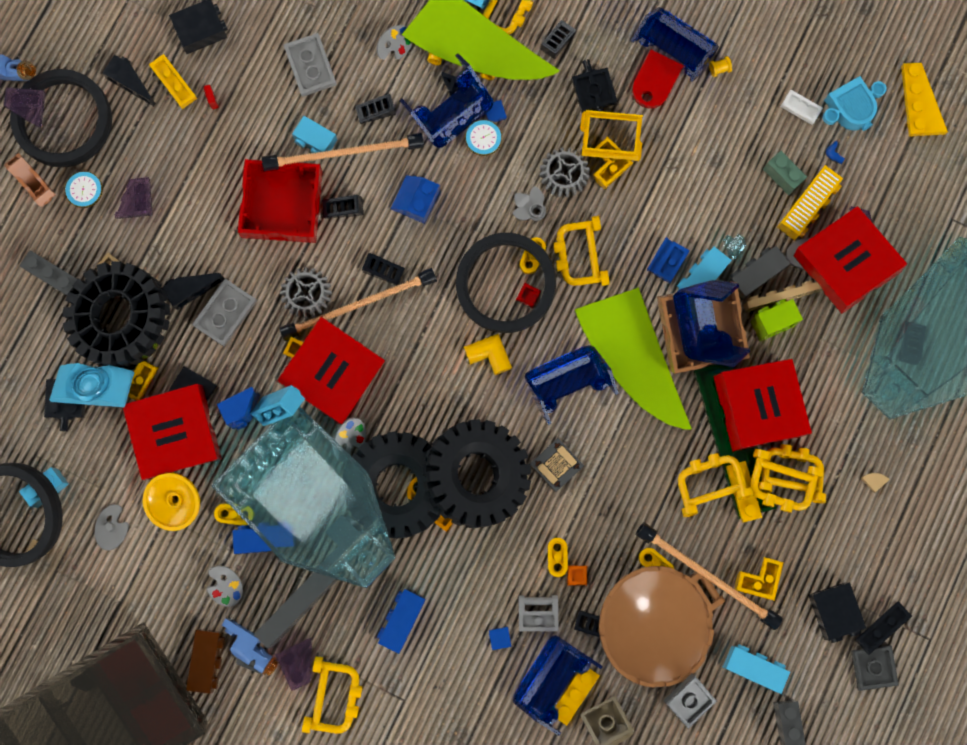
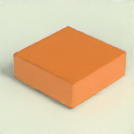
(577, 575)

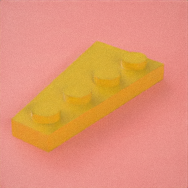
(920, 103)

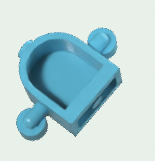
(853, 104)

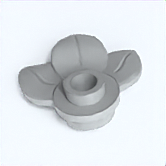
(528, 203)

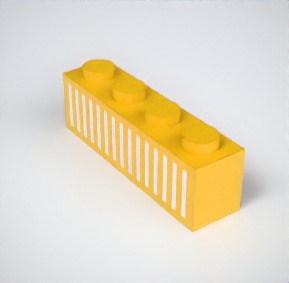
(809, 203)

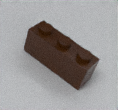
(205, 661)

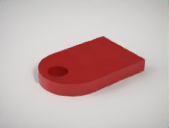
(656, 79)

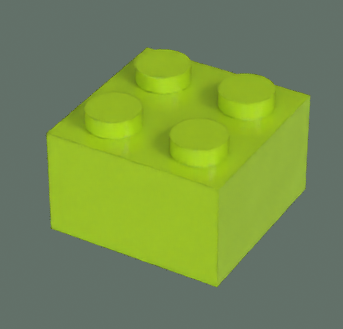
(776, 320)

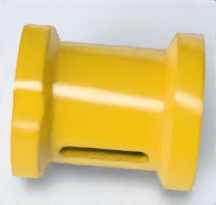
(720, 66)

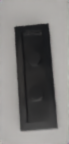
(883, 628)

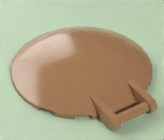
(658, 625)

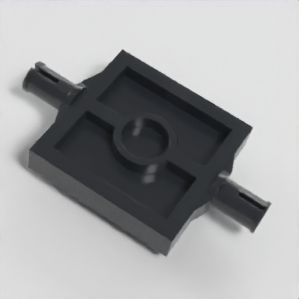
(594, 89)
(61, 411)

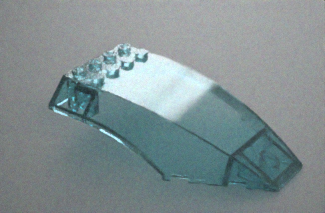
(923, 341)
(309, 502)

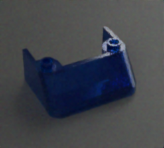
(677, 40)
(457, 111)
(698, 324)
(567, 376)
(548, 680)

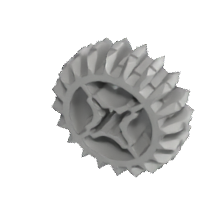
(577, 164)
(312, 287)

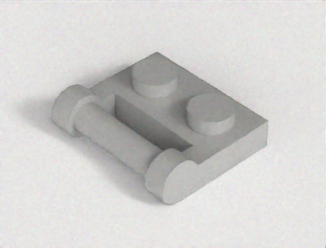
(538, 619)

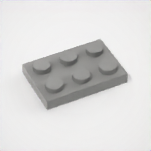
(310, 64)
(224, 312)

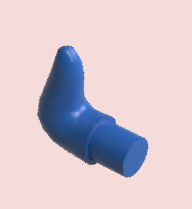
(834, 156)

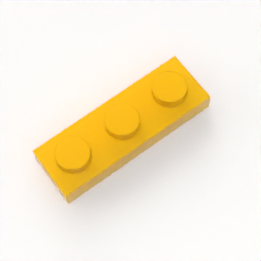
(172, 81)
(747, 508)
(575, 695)

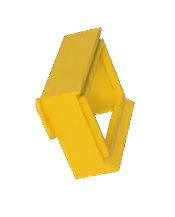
(605, 153)

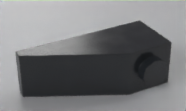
(123, 75)
(186, 289)

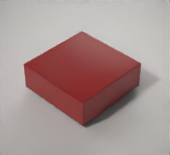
(210, 97)
(528, 295)

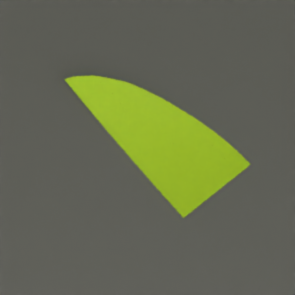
(458, 28)
(628, 344)

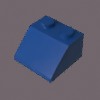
(416, 198)
(237, 408)

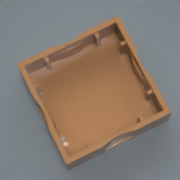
(727, 319)

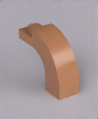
(30, 180)

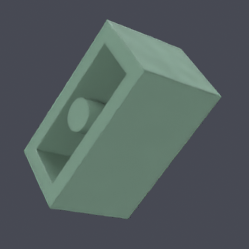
(785, 173)

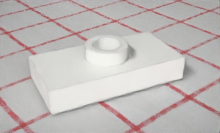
(801, 107)

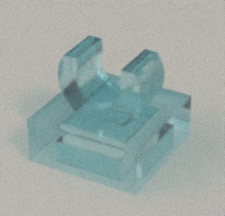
(734, 246)

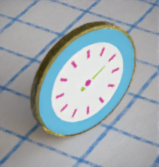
(483, 137)
(83, 189)

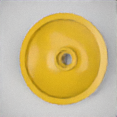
(164, 509)

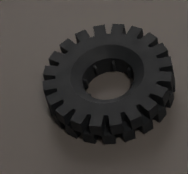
(137, 335)
(410, 452)
(505, 460)

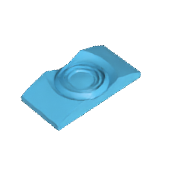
(92, 385)

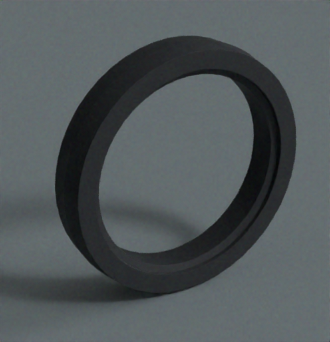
(93, 144)
(475, 252)
(52, 511)

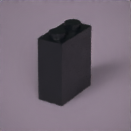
(199, 26)
(837, 612)

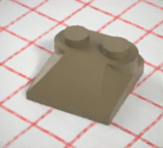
(607, 723)

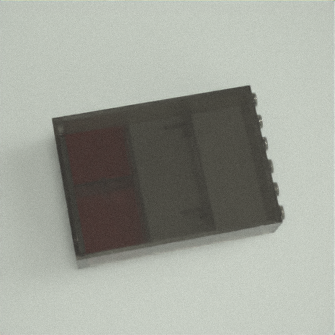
(108, 698)

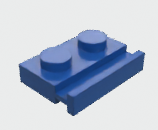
(668, 260)

